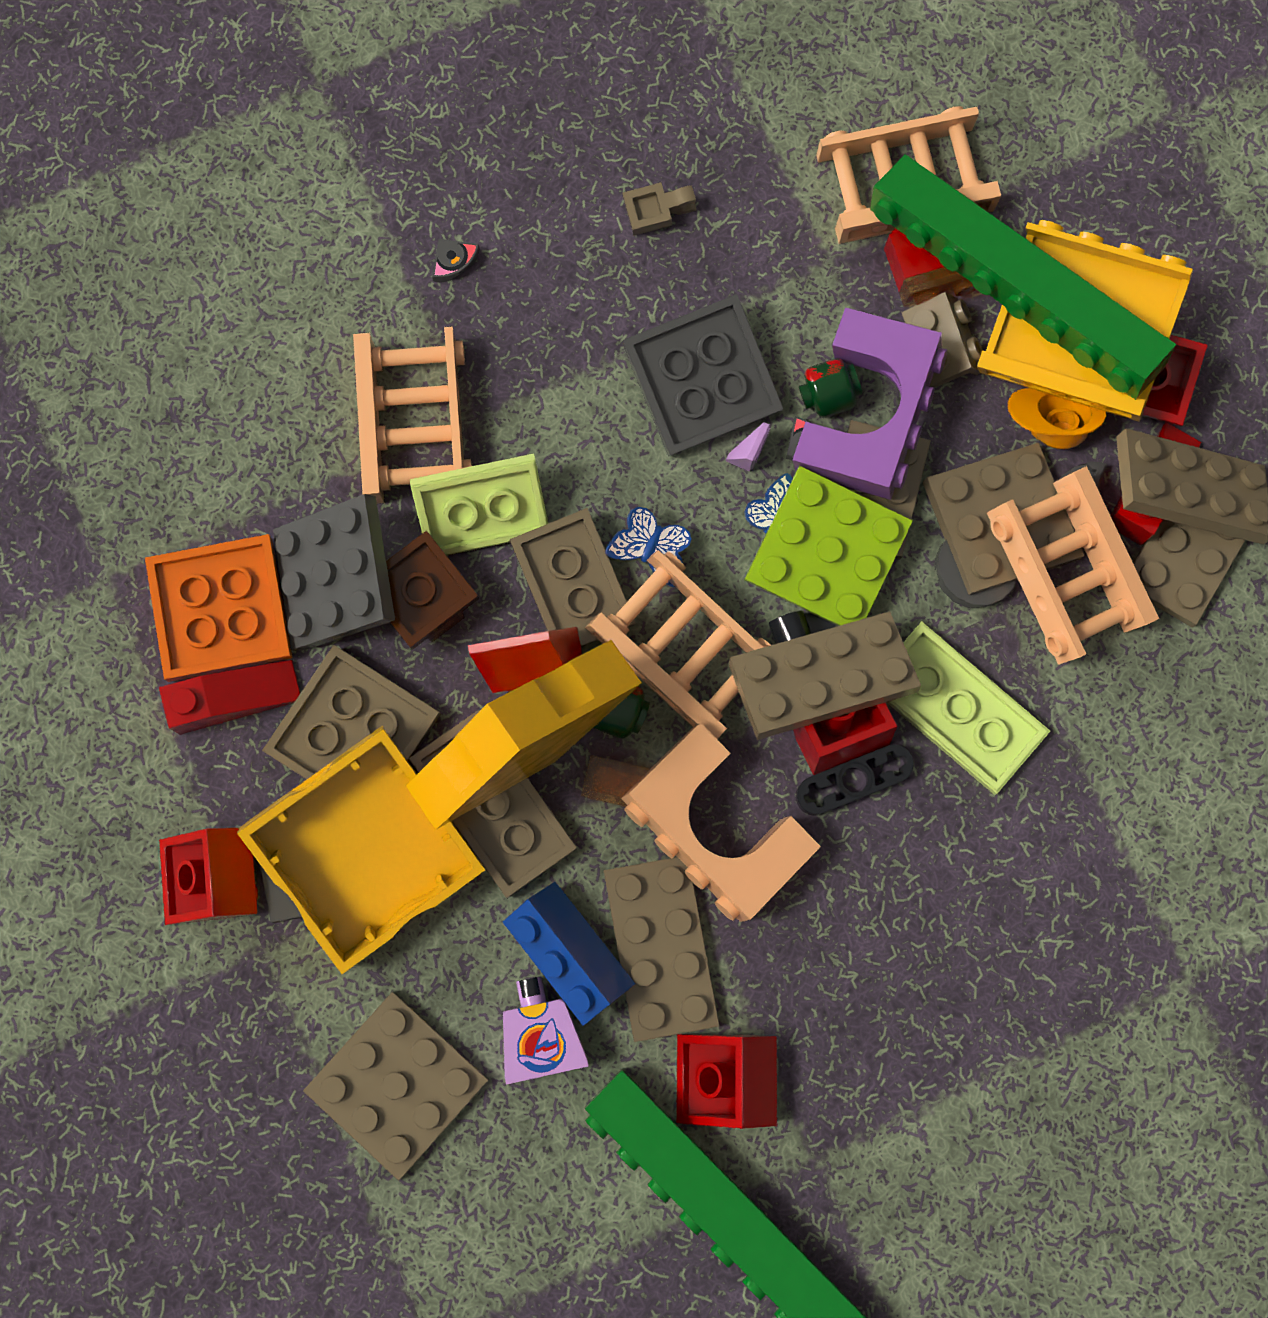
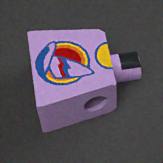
(539, 1036)

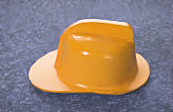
(1054, 419)

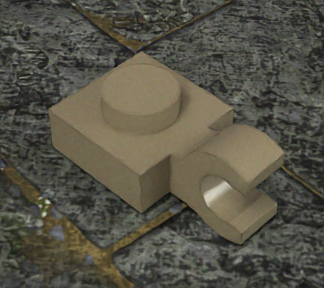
(652, 208)

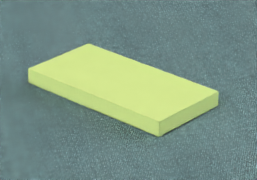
(967, 712)

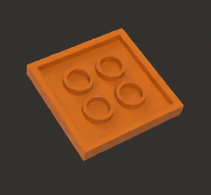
(218, 608)

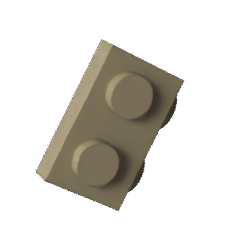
(951, 318)

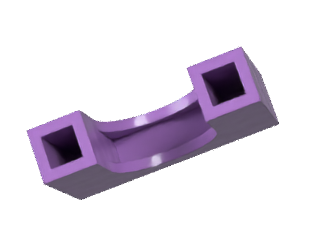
(876, 459)

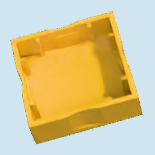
(522, 733)
(359, 850)

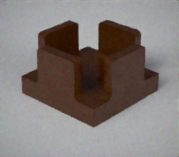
(426, 591)

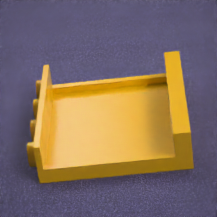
(1139, 283)

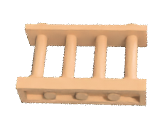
(858, 220)
(374, 399)
(1106, 553)
(644, 658)

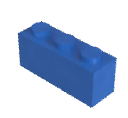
(568, 952)

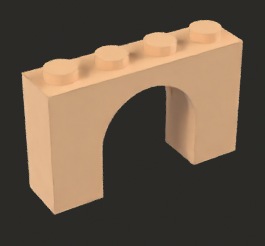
(663, 803)

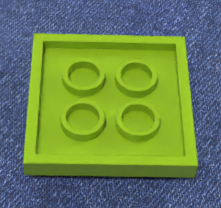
(828, 549)

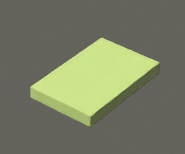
(480, 504)

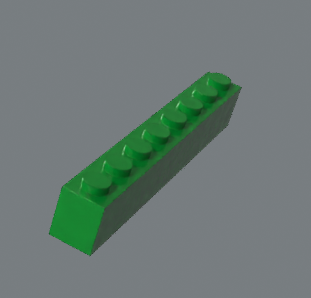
(1021, 277)
(713, 1203)

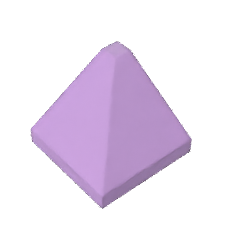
(748, 451)

